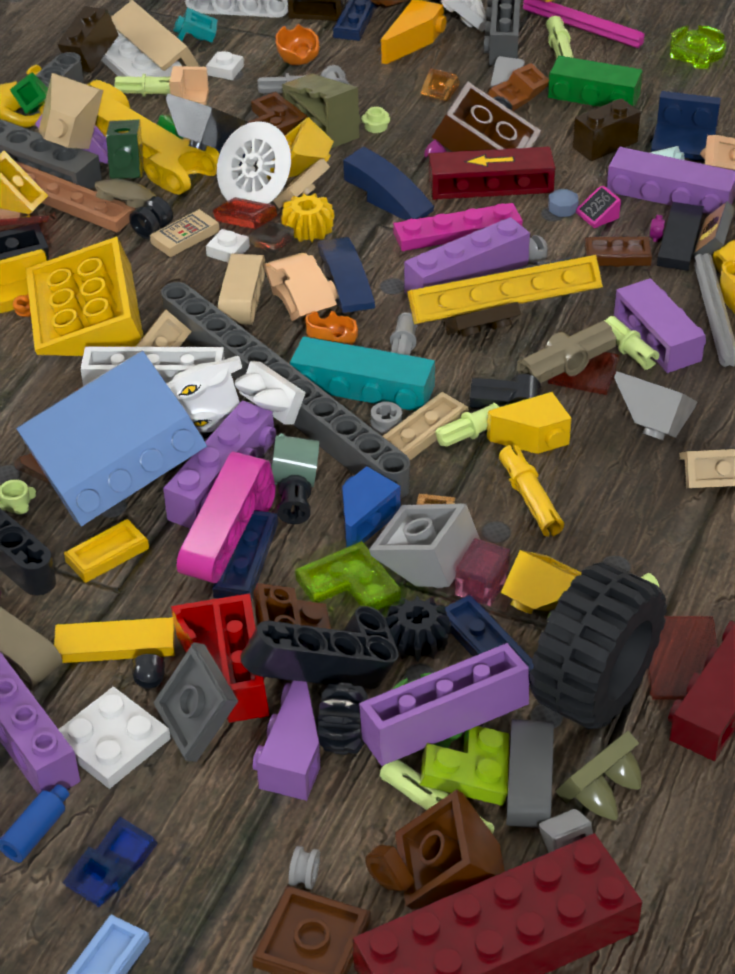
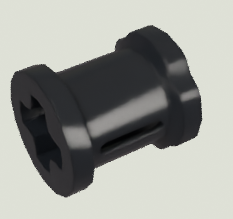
(302, 508)

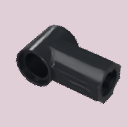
(503, 391)

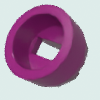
(433, 147)

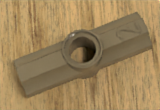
(568, 352)

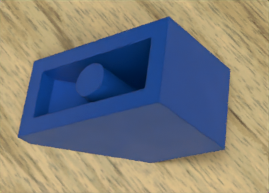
(368, 504)

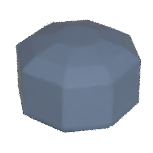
(563, 202)

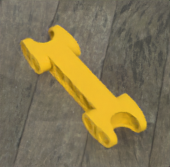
(165, 156)

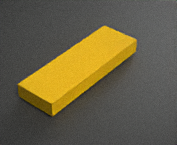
(115, 639)

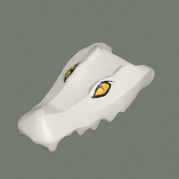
(207, 392)

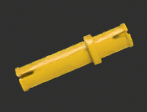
(525, 481)

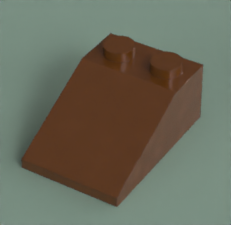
(483, 124)

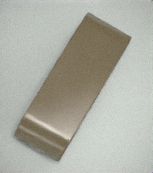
(26, 650)

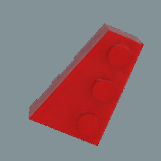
(225, 630)

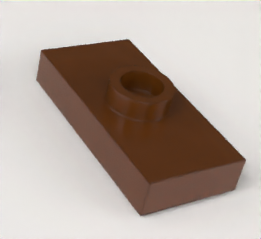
(619, 250)

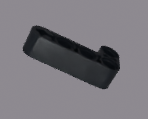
(25, 558)
(304, 653)

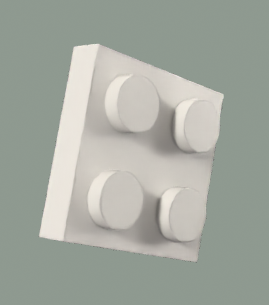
(113, 736)

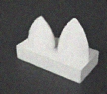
(271, 392)

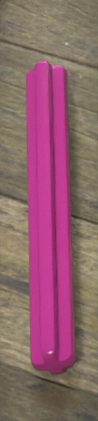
(586, 22)

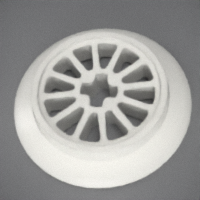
(266, 145)

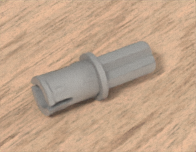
(273, 84)
(403, 338)

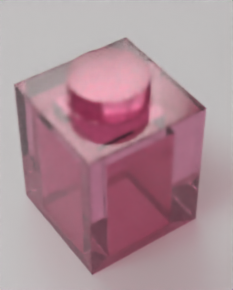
(482, 571)

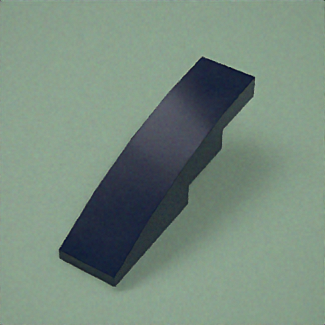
(347, 274)

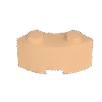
(300, 285)

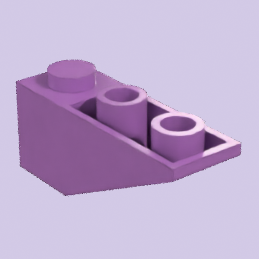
(291, 752)

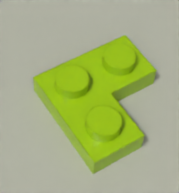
(476, 772)

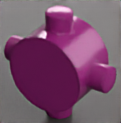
(657, 228)

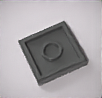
(195, 702)

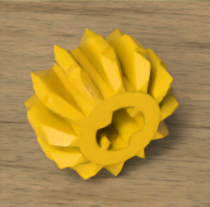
(308, 216)

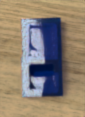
(109, 867)

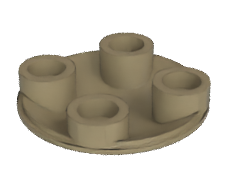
(124, 189)

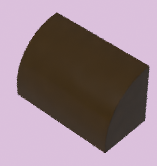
(316, 9)

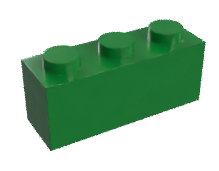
(593, 82)

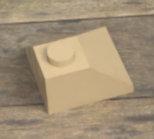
(70, 112)

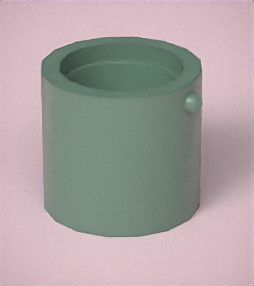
(294, 457)

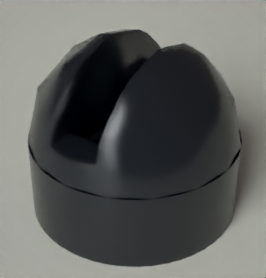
(148, 670)

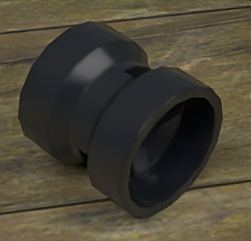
(151, 217)

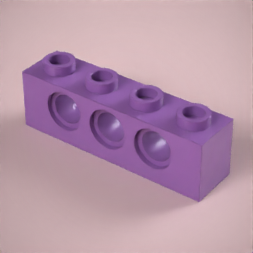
(32, 736)

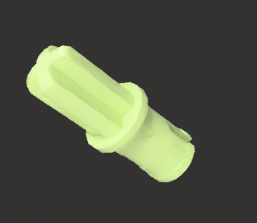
(143, 85)
(630, 343)
(467, 426)

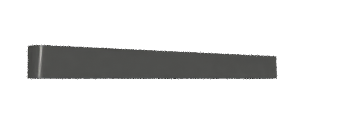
(319, 416)

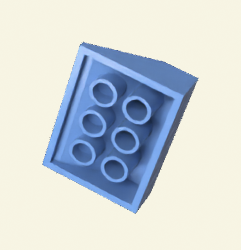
(111, 438)

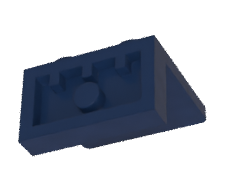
(685, 123)

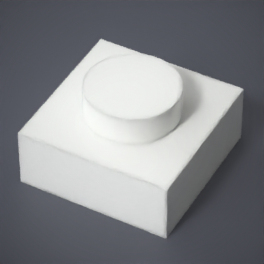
(225, 65)
(225, 244)

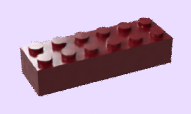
(512, 922)

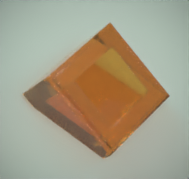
(440, 84)

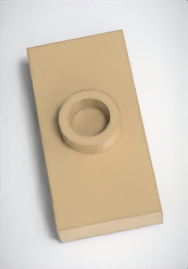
(302, 183)

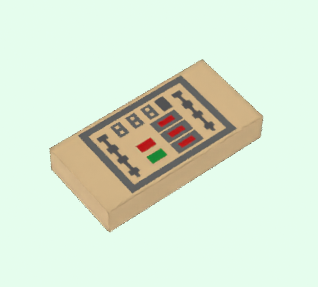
(184, 233)

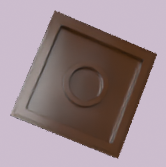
(310, 935)

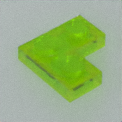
(349, 570)

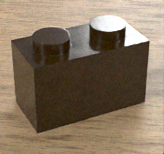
(89, 36)
(606, 129)

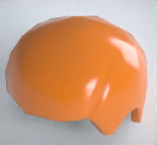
(297, 45)
(332, 328)

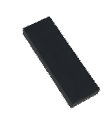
(680, 236)

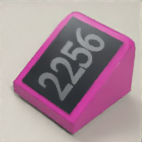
(600, 207)

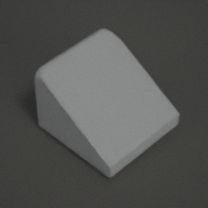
(503, 69)
(564, 829)

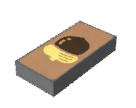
(714, 230)

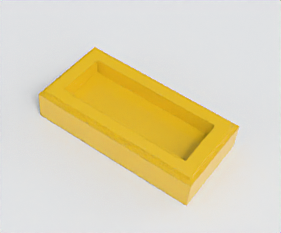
(106, 550)

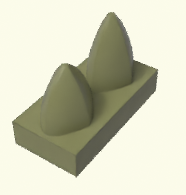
(592, 788)

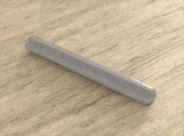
(715, 309)

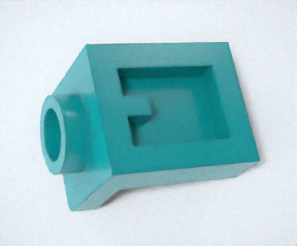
(197, 24)

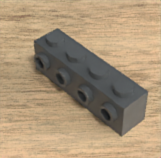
(502, 29)

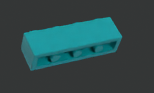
(366, 373)

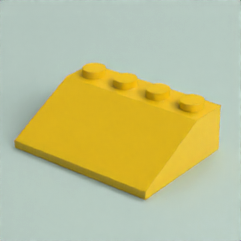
(84, 301)

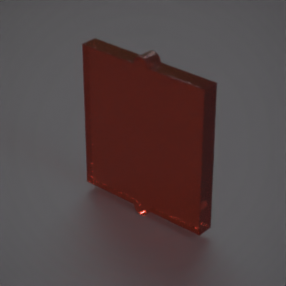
(595, 376)

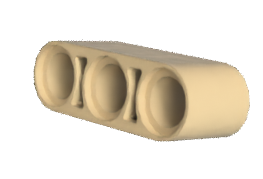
(242, 287)

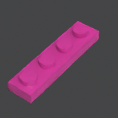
(450, 227)

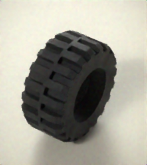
(598, 644)

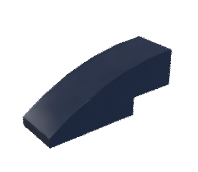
(386, 185)

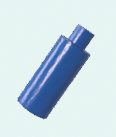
(33, 823)

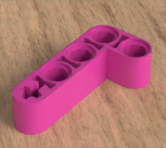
(240, 488)

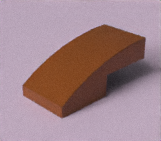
(521, 87)

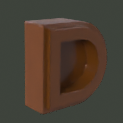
(388, 868)

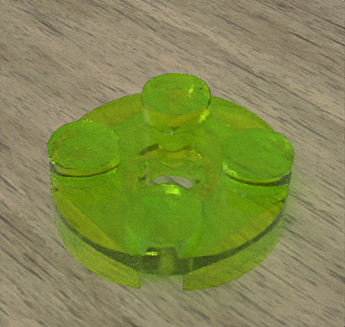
(698, 46)

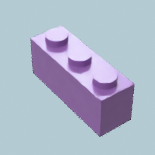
(660, 324)

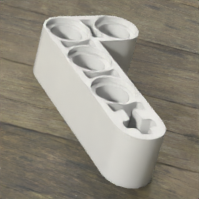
(258, 8)

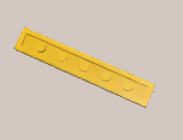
(504, 288)

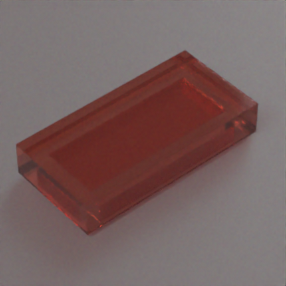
(245, 213)

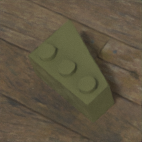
(328, 104)

